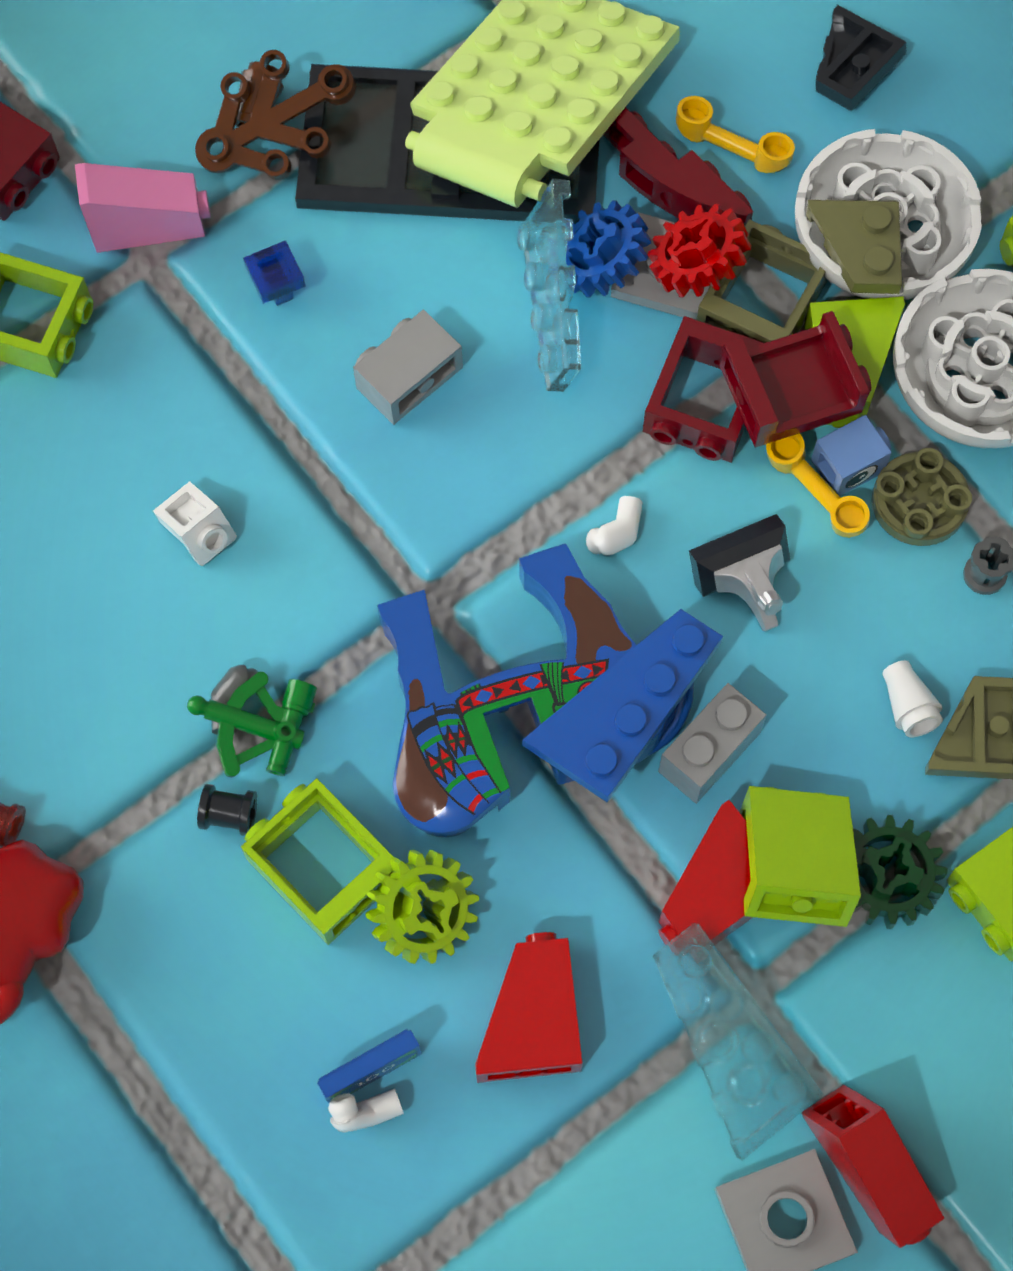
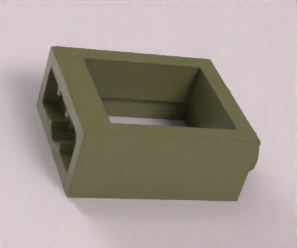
(780, 253)

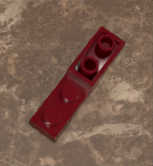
(663, 179)

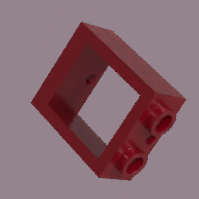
(670, 427)

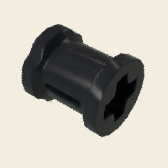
(226, 809)

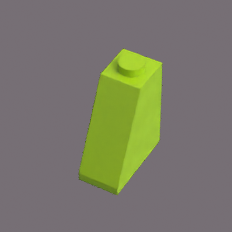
(872, 330)

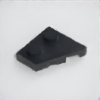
(855, 58)

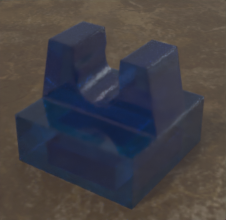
(274, 273)

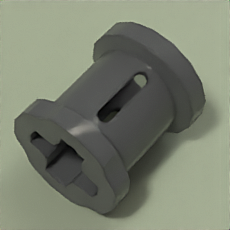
(977, 569)

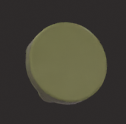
(921, 498)

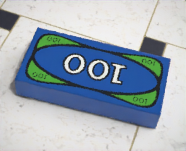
(370, 1065)

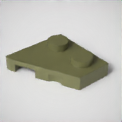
(862, 241)
(979, 733)

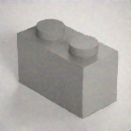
(407, 366)
(712, 743)

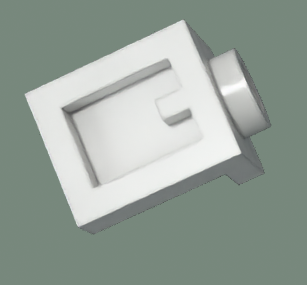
(196, 523)

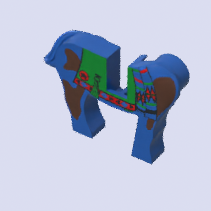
(446, 756)

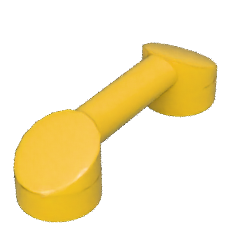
(769, 156)
(848, 514)

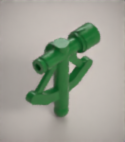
(282, 731)

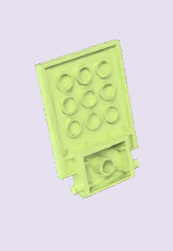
(534, 92)

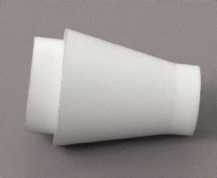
(912, 703)

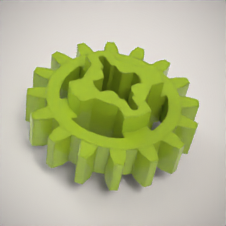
(400, 906)

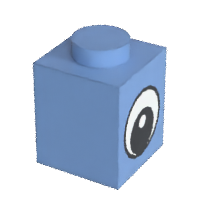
(852, 455)

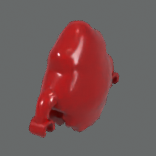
(35, 915)

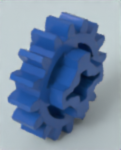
(606, 247)

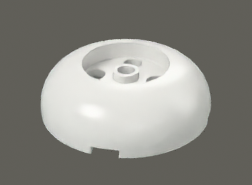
(906, 169)
(932, 343)

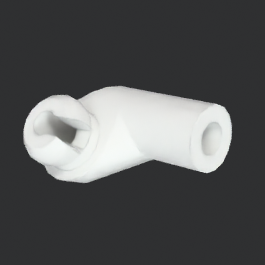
(618, 533)
(352, 1116)

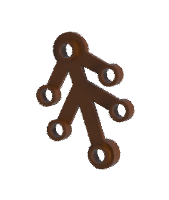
(268, 120)

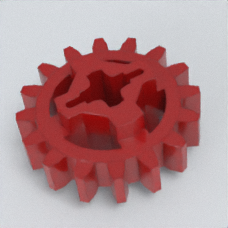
(699, 250)

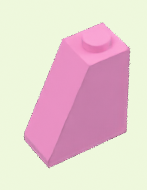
(139, 206)

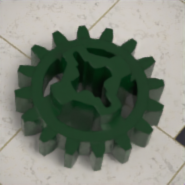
(908, 877)

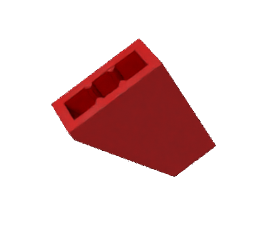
(713, 881)
(534, 1015)
(874, 1165)

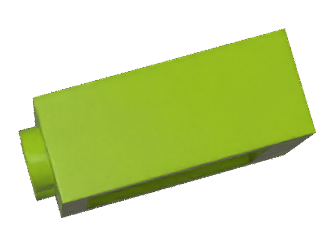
(59, 340)
(298, 808)

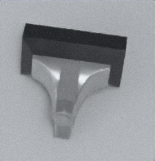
(746, 566)

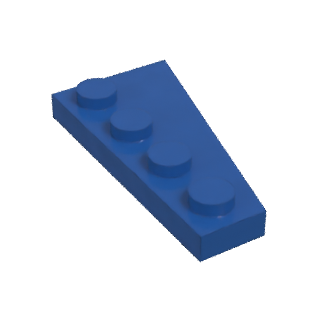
(622, 710)

